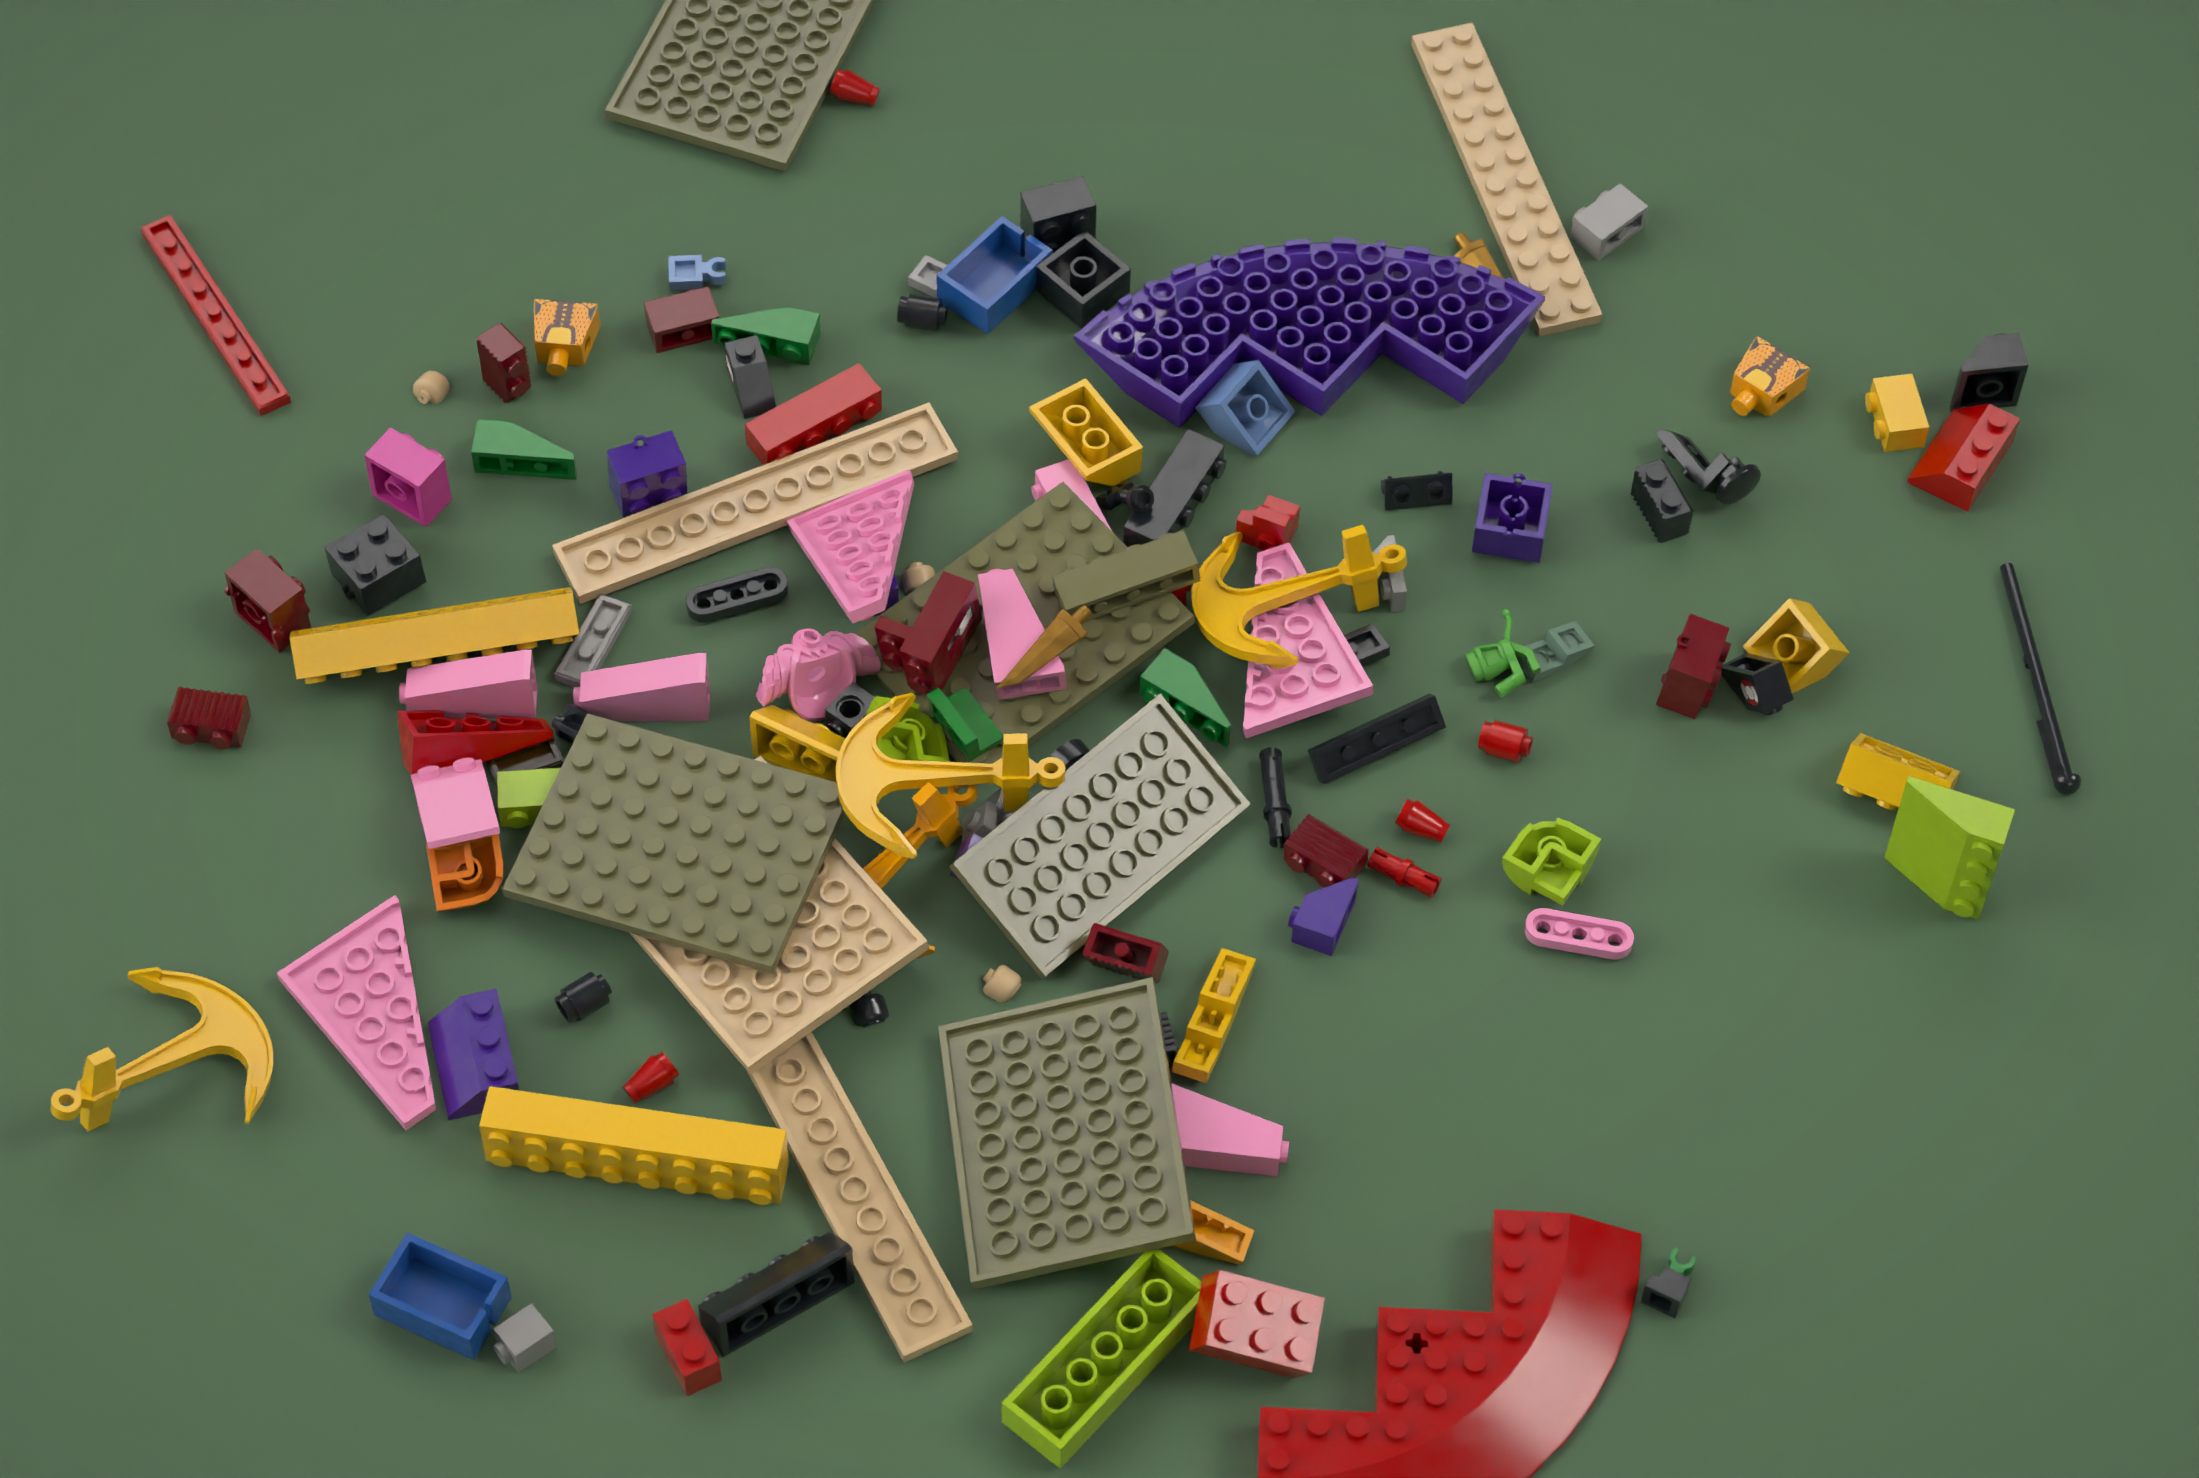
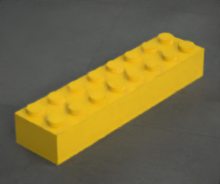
(434, 633)
(634, 1145)

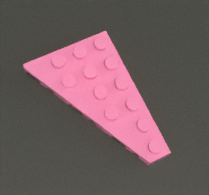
(857, 543)
(1327, 666)
(367, 1006)

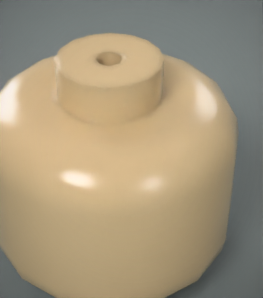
(431, 387)
(916, 576)
(1001, 983)

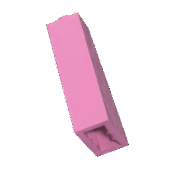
(1011, 631)
(480, 685)
(648, 690)
(1227, 1137)

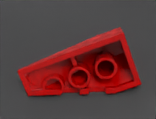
(440, 741)

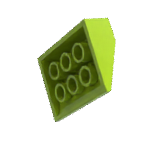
(1948, 844)

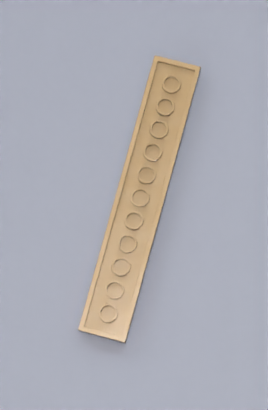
(1505, 177)
(750, 503)
(861, 1200)

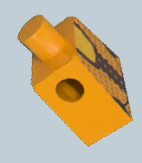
(564, 333)
(1766, 379)

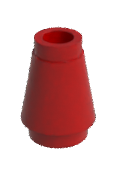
(853, 88)
(1421, 821)
(651, 1078)

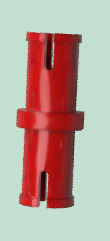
(1404, 872)

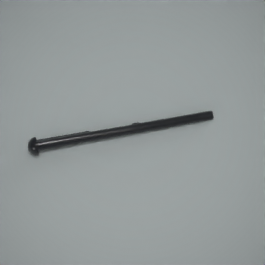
(2063, 778)

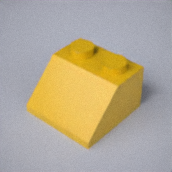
(1800, 642)

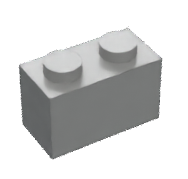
(1608, 221)

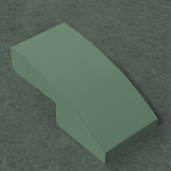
(1557, 650)

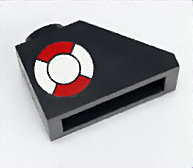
(749, 376)
(1758, 682)

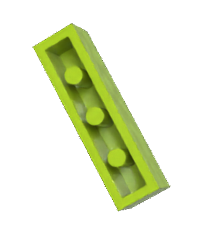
(523, 795)

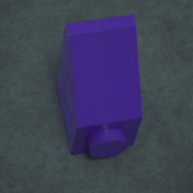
(1323, 916)

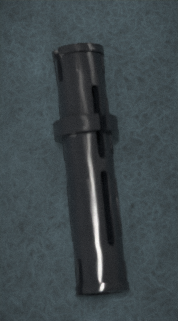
(1277, 809)

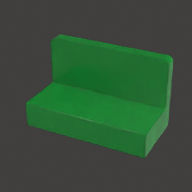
(965, 722)

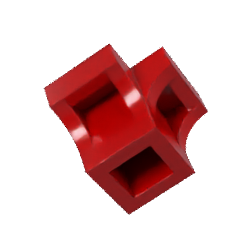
(1269, 524)

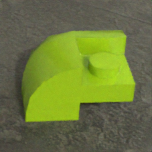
(913, 736)
(1551, 858)

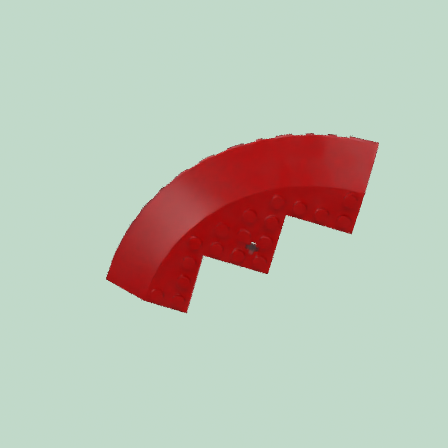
(1485, 1387)

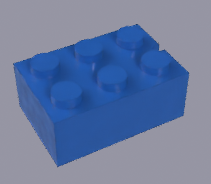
(992, 275)
(440, 1296)

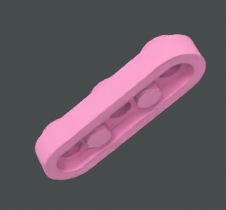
(1594, 930)

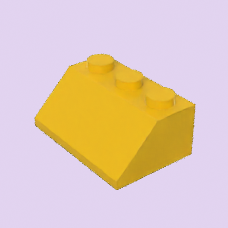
(1090, 434)
(794, 742)
(1883, 769)

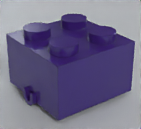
(646, 473)
(1512, 517)

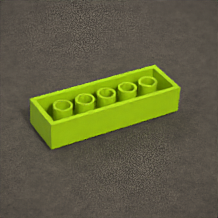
(1103, 1357)

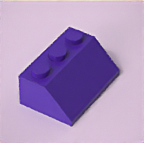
(471, 1052)

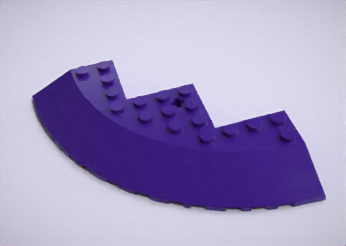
(1312, 322)

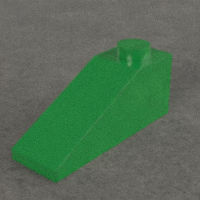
(513, 450)

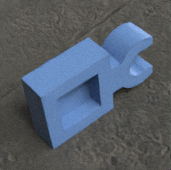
(689, 272)

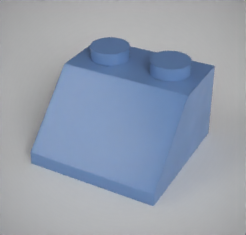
(1246, 407)

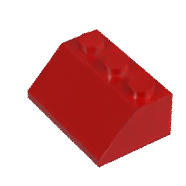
(1965, 454)

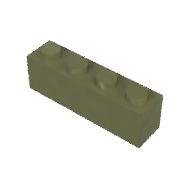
(1128, 576)

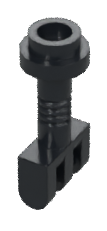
(1138, 497)

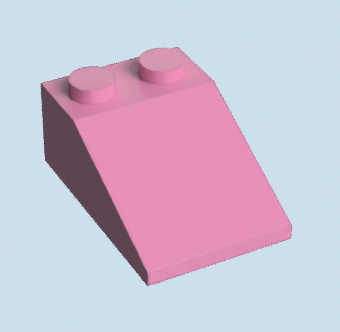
(454, 803)

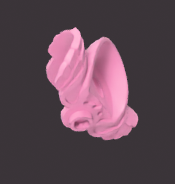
(816, 670)

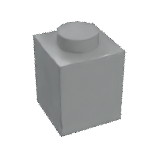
(524, 1338)

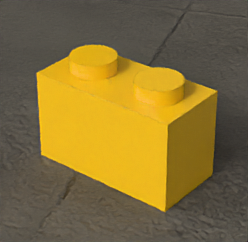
(1897, 413)

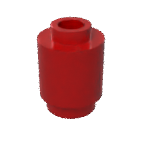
(1505, 741)

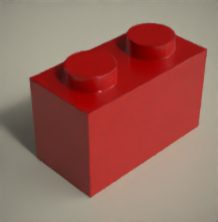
(687, 1347)

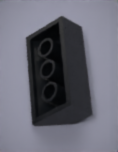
(777, 1292)

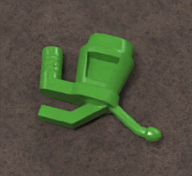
(1495, 658)

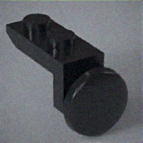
(1724, 477)

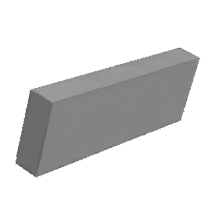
(594, 639)

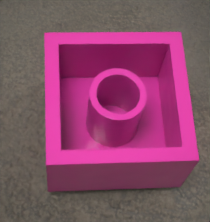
(408, 476)

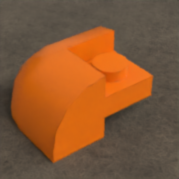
(465, 872)

